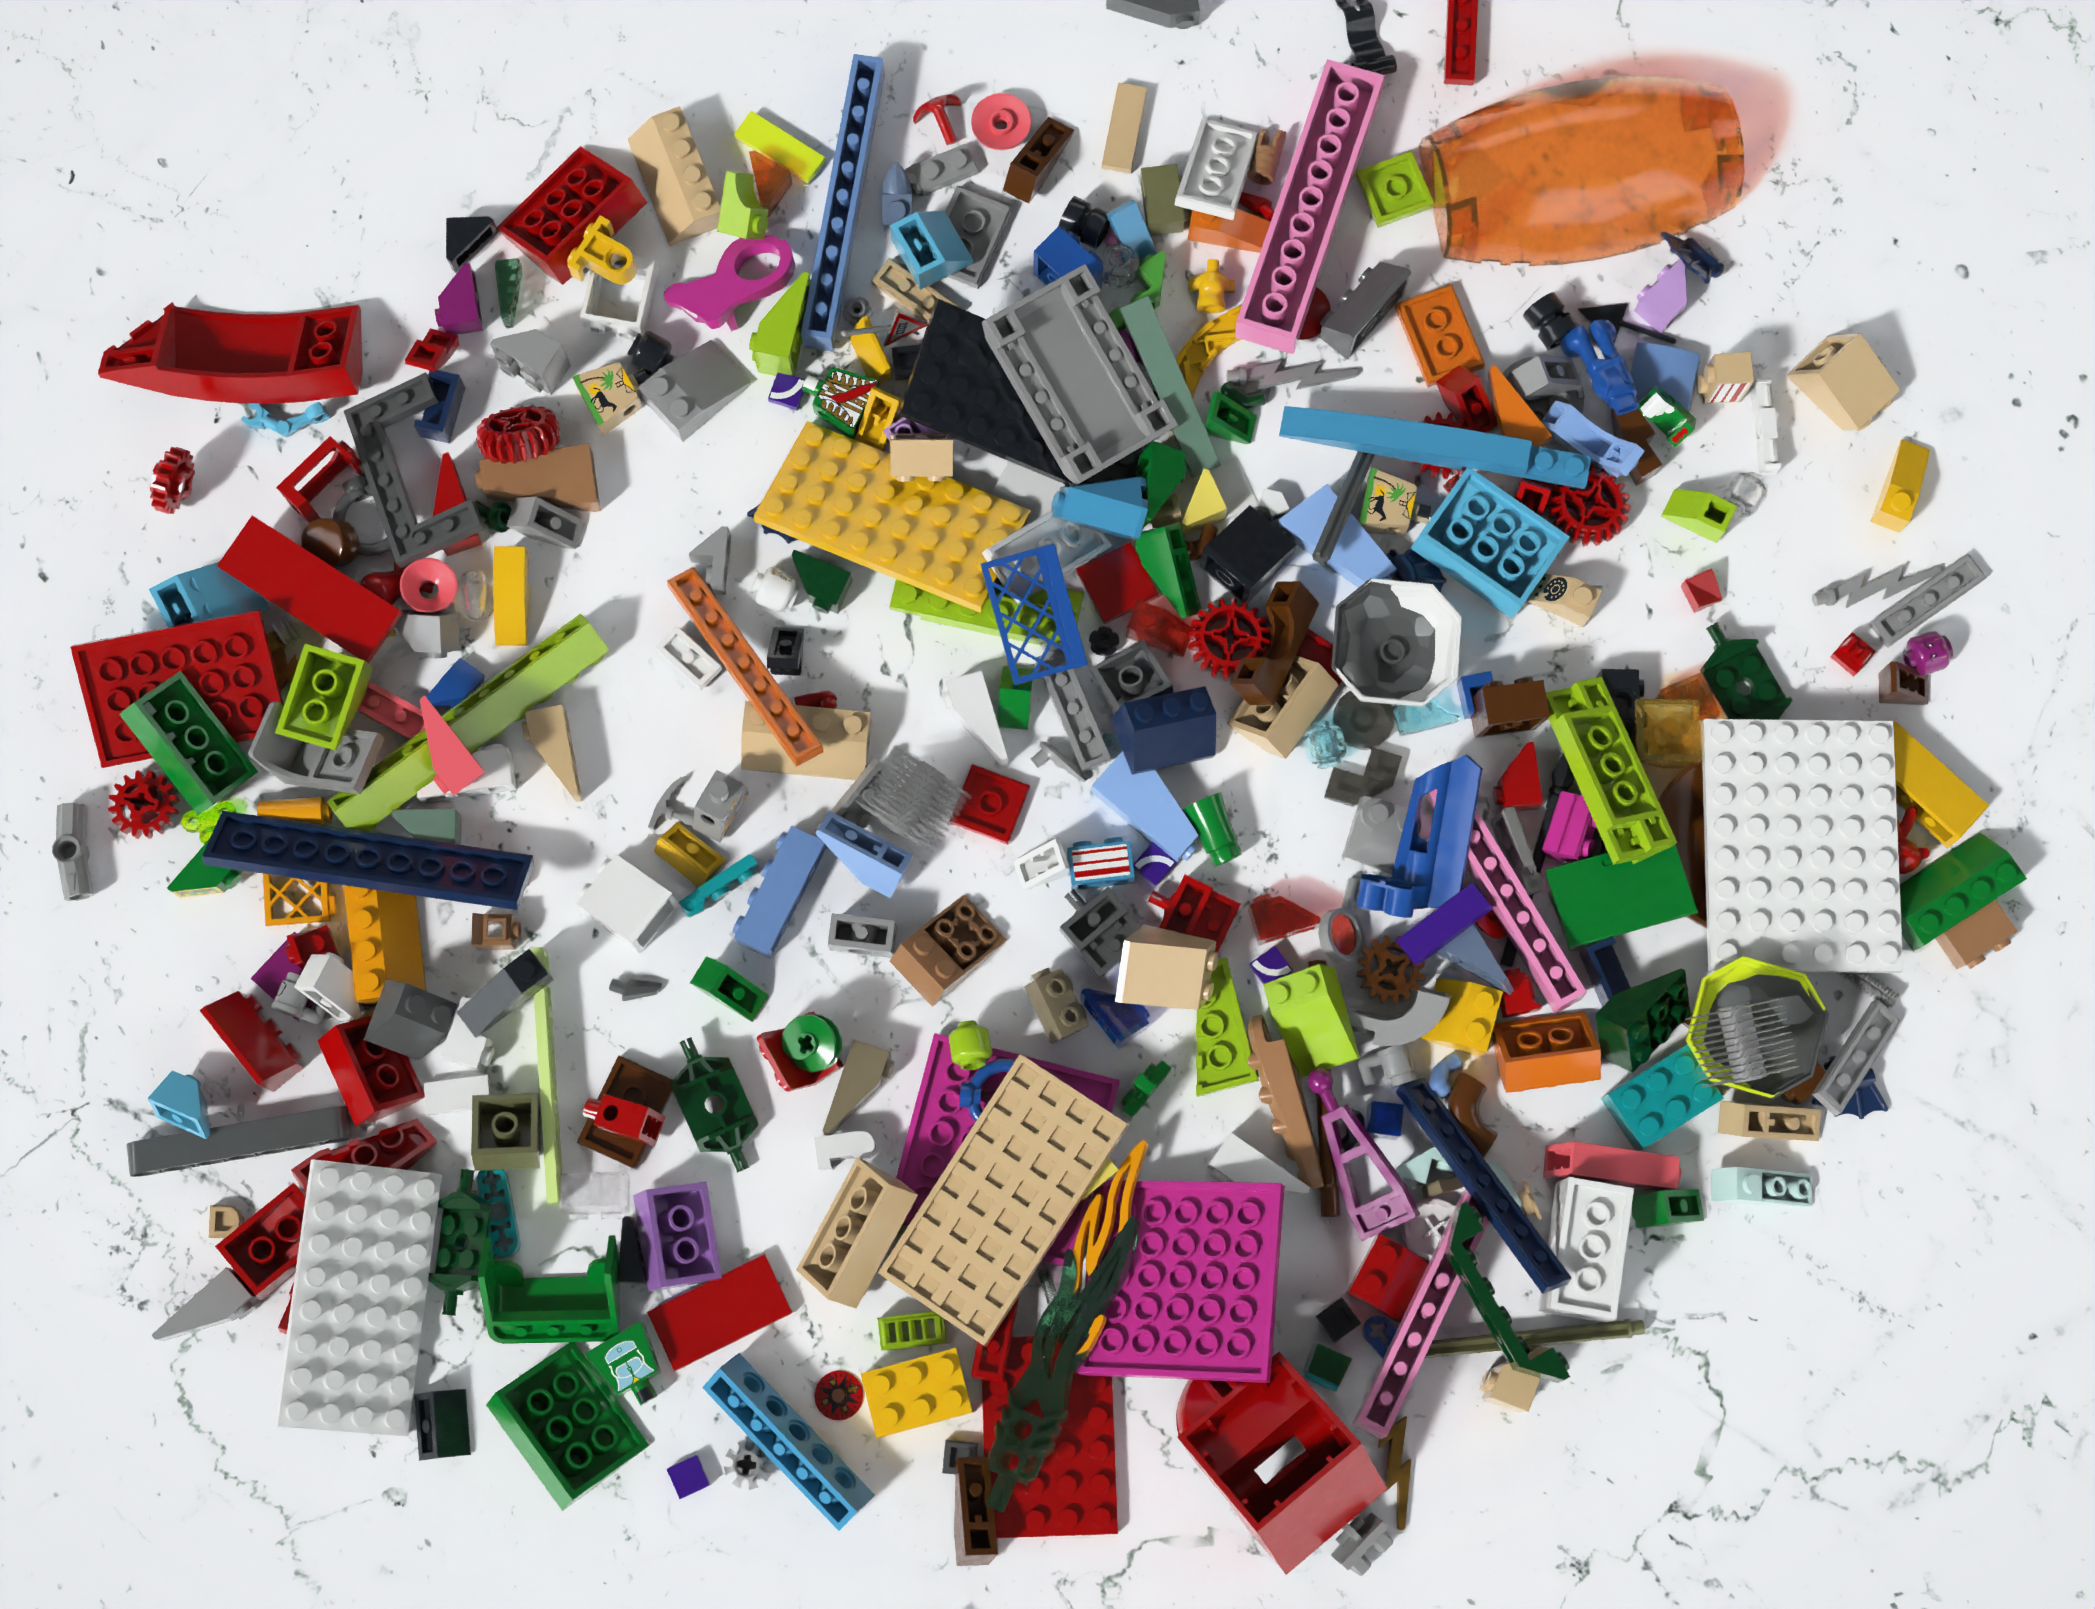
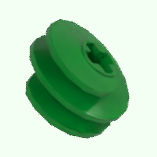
(812, 1042)

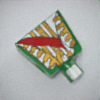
(840, 398)

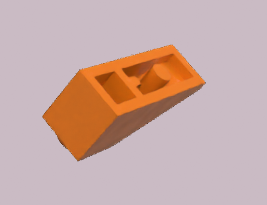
(1243, 232)
(1513, 414)

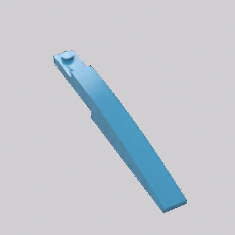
(1435, 445)

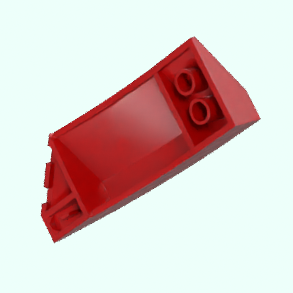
(243, 355)

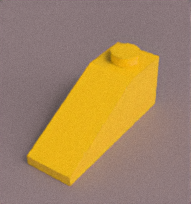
(1901, 486)

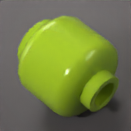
(970, 1045)

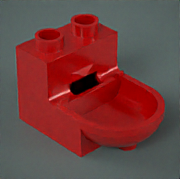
(1241, 1424)

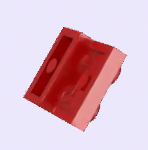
(1197, 911)

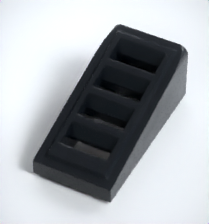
(630, 1260)

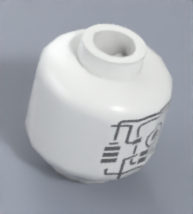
(775, 589)

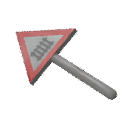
(901, 327)

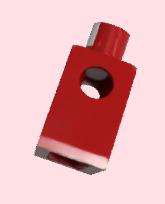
(625, 1119)

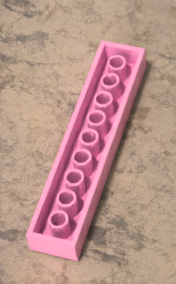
(1309, 207)

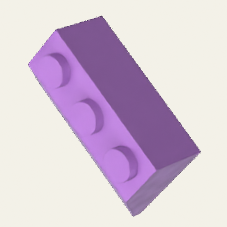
(677, 1236)

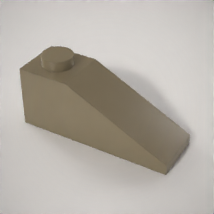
(860, 1078)

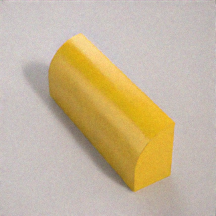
(1942, 800)

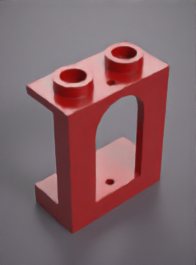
(301, 499)

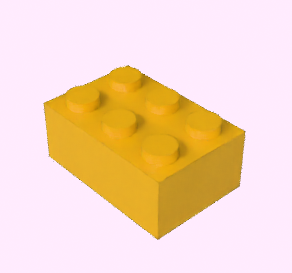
(916, 1393)

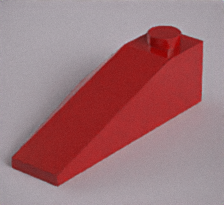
(392, 1148)

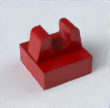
(1852, 654)

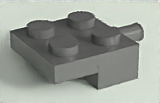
(1098, 929)

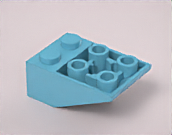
(204, 595)

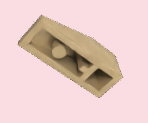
(551, 737)
(1769, 1121)

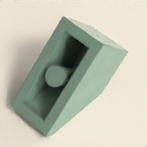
(431, 824)

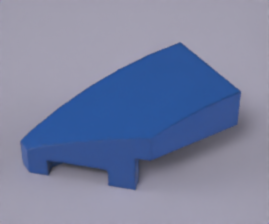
(456, 684)

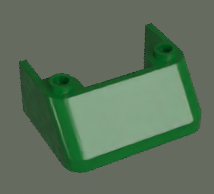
(550, 1307)

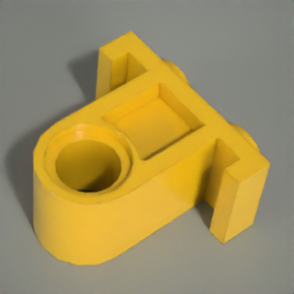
(601, 253)

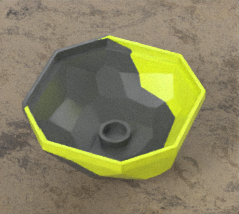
(1757, 982)

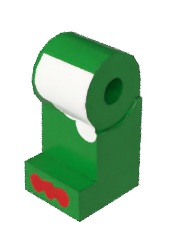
(1667, 415)

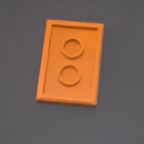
(1439, 334)

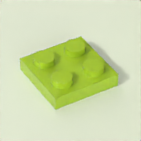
(1394, 189)

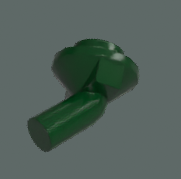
(496, 516)

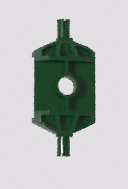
(1739, 661)
(718, 1131)
(462, 1217)

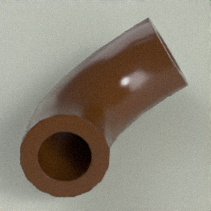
(1464, 1107)

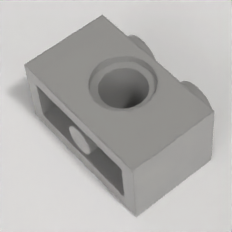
(862, 935)

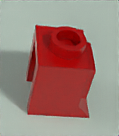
(1522, 997)

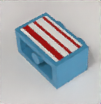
(1100, 864)

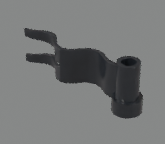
(1364, 39)

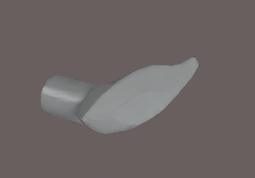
(1050, 752)

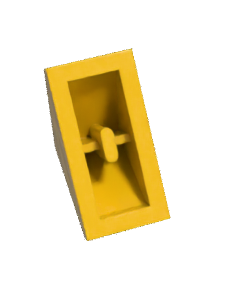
(878, 415)

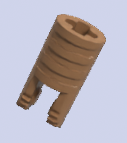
(1266, 158)

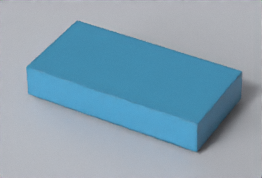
(1131, 229)

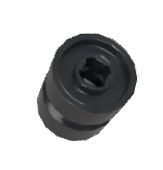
(1085, 222)
(1550, 320)

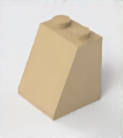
(1845, 381)
(1166, 969)

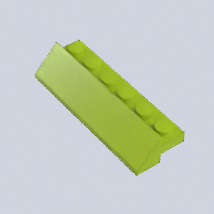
(942, 611)
(1608, 772)

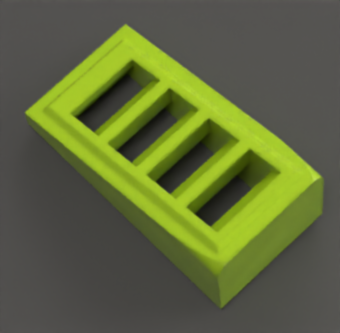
(911, 1318)

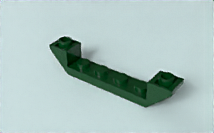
(1547, 1365)

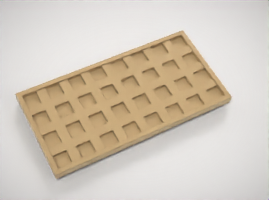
(1003, 1199)

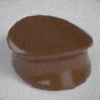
(331, 541)

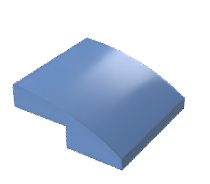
(1667, 368)

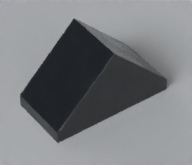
(466, 238)

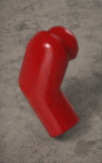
(821, 699)

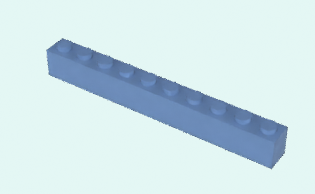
(843, 203)

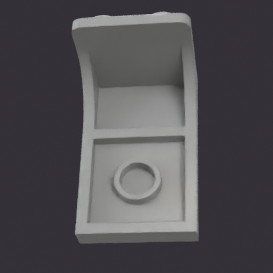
(313, 765)

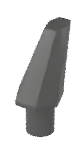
(634, 988)

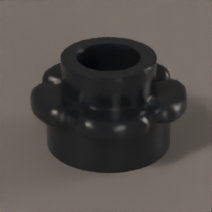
(1103, 633)

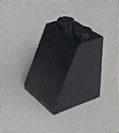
(1247, 554)

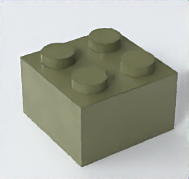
(505, 1131)

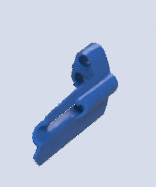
(1432, 869)

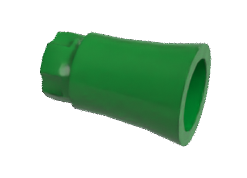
(1214, 828)

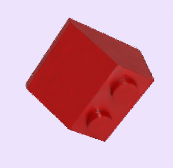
(1387, 1277)

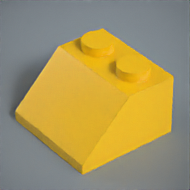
(1469, 1016)

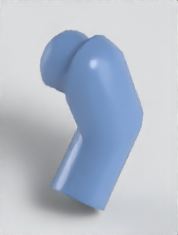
(1441, 1072)

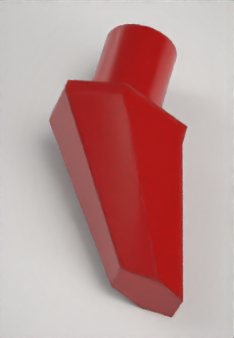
(1257, 204)

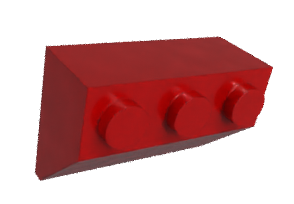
(253, 1039)
(368, 1076)

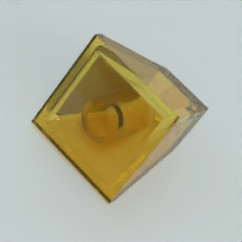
(1668, 732)

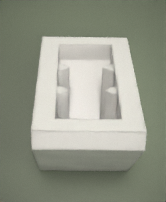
(1042, 865)

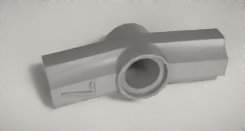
(75, 871)

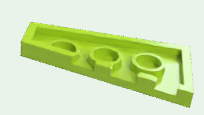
(1222, 1038)

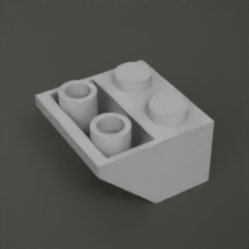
(533, 358)

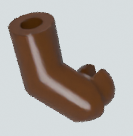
(1196, 547)

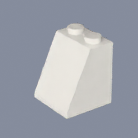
(627, 902)

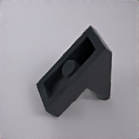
(786, 651)

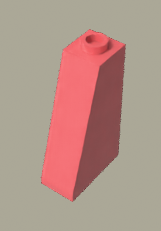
(1612, 1166)

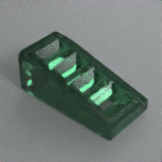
(508, 280)

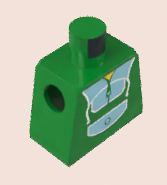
(628, 1362)

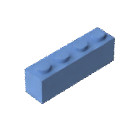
(780, 891)

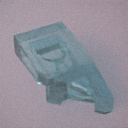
(1419, 719)

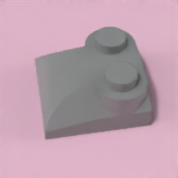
(1376, 833)

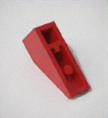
(450, 494)

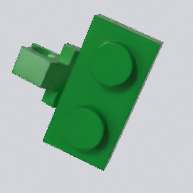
(1145, 1086)

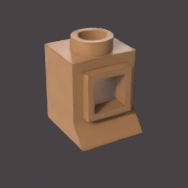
(495, 931)

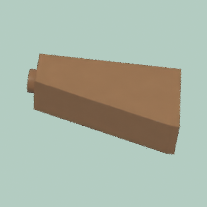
(561, 478)

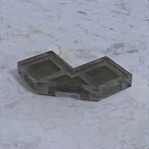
(1378, 777)

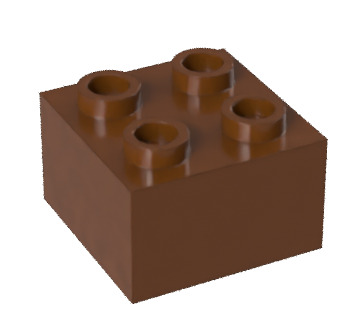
(1509, 707)

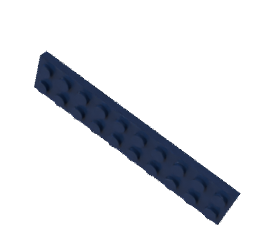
(369, 860)

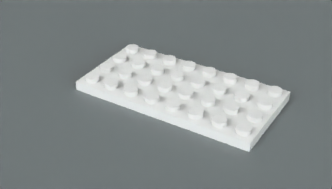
(358, 1299)

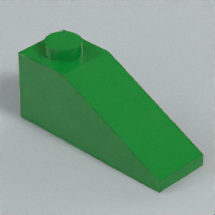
(1163, 470)
(1168, 563)

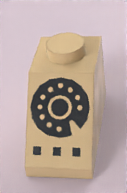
(1566, 597)

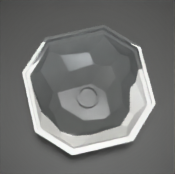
(1396, 642)

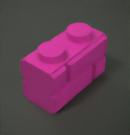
(1570, 830)

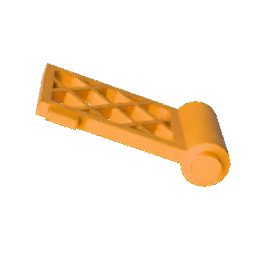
(307, 810)

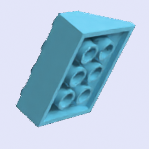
(1490, 542)

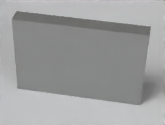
(980, 227)

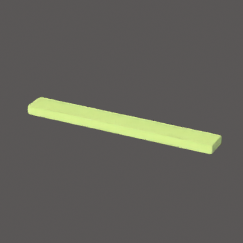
(548, 1086)

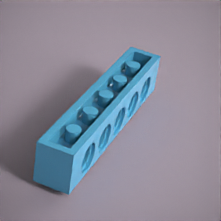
(788, 1441)

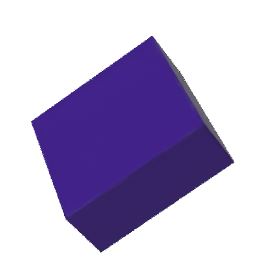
(688, 1477)

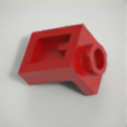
(313, 942)

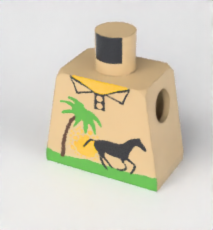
(610, 394)
(1390, 504)

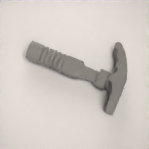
(661, 808)

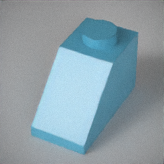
(181, 1103)

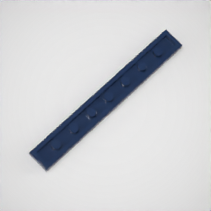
(1484, 1186)

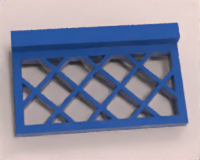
(1060, 606)

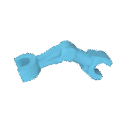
(314, 414)

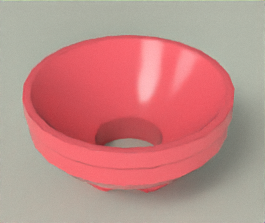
(428, 571)

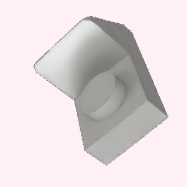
(714, 551)

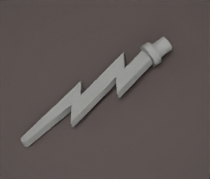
(1273, 378)
(1857, 593)

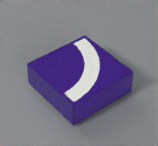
(787, 391)
(1154, 864)
(1270, 966)

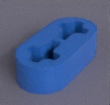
(1376, 1342)

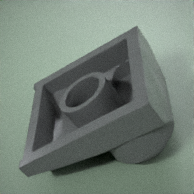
(1131, 676)

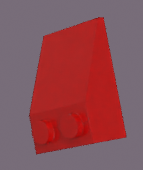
(267, 1243)

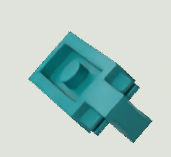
(718, 885)

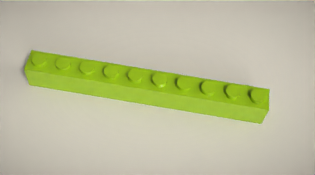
(474, 721)

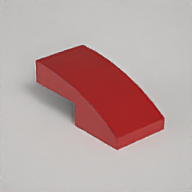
(433, 350)

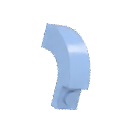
(1585, 438)

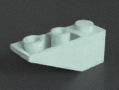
(1761, 1187)

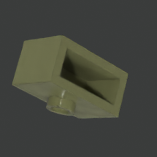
(1159, 193)

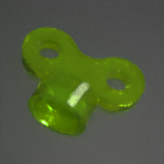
(206, 820)

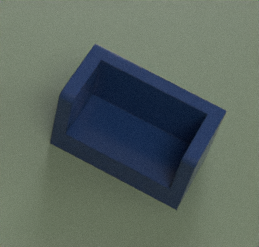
(440, 418)
(1604, 969)

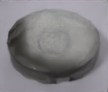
(1362, 722)

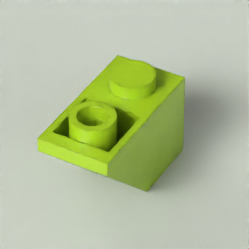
(1699, 512)

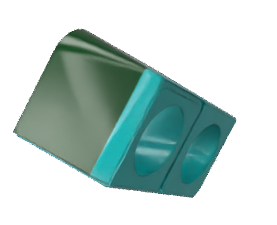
(1326, 1366)

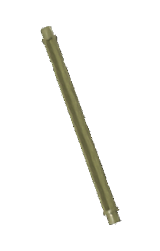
(1538, 1337)

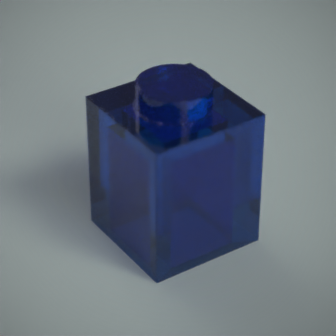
(1384, 1120)

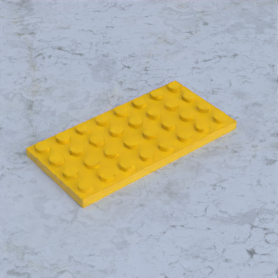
(915, 531)

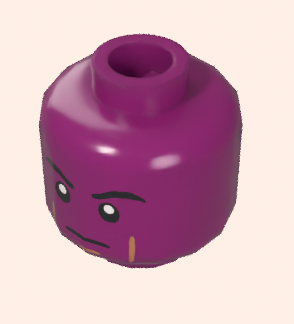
(1928, 652)

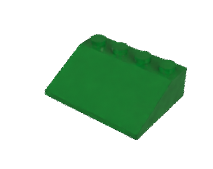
(567, 1425)

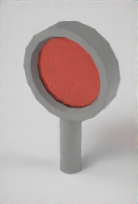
(1340, 928)

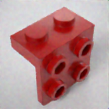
(786, 1072)

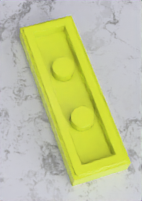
(779, 147)

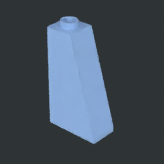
(1355, 554)
(1147, 807)

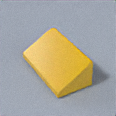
(871, 353)
(688, 854)

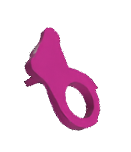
(716, 296)

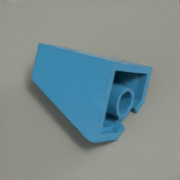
(1104, 506)

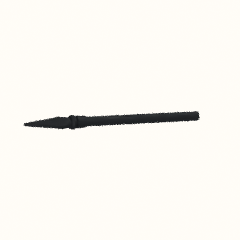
(1561, 780)

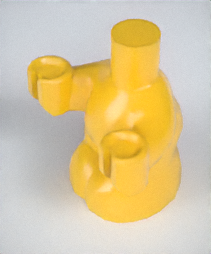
(1211, 288)

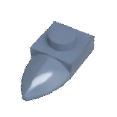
(896, 195)

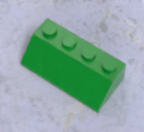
(188, 742)
(1955, 889)

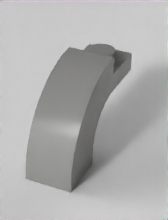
(1404, 1027)

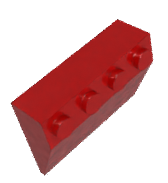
(563, 207)

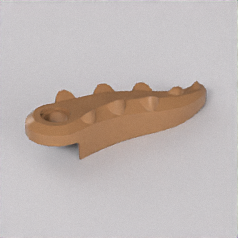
(1285, 1097)

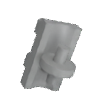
(1358, 1539)

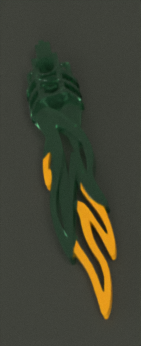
(1069, 1310)

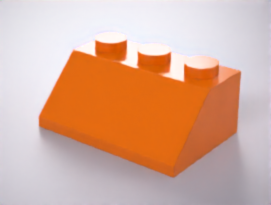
(1546, 1052)

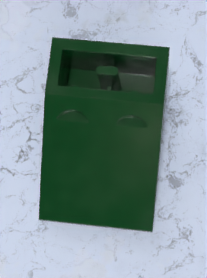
(1642, 1019)

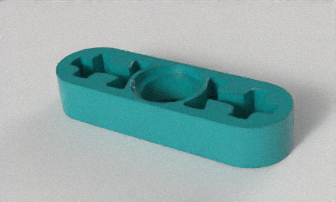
(511, 1233)

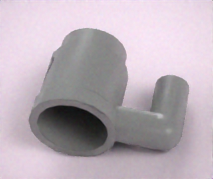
(293, 1002)
(1395, 1063)

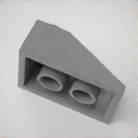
(693, 389)

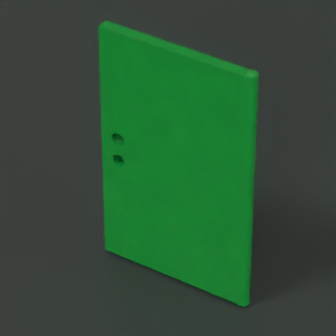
(1618, 898)

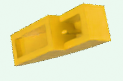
(511, 595)

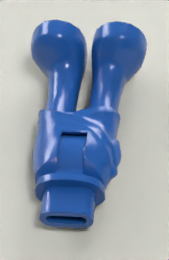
(1610, 375)

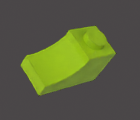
(740, 210)

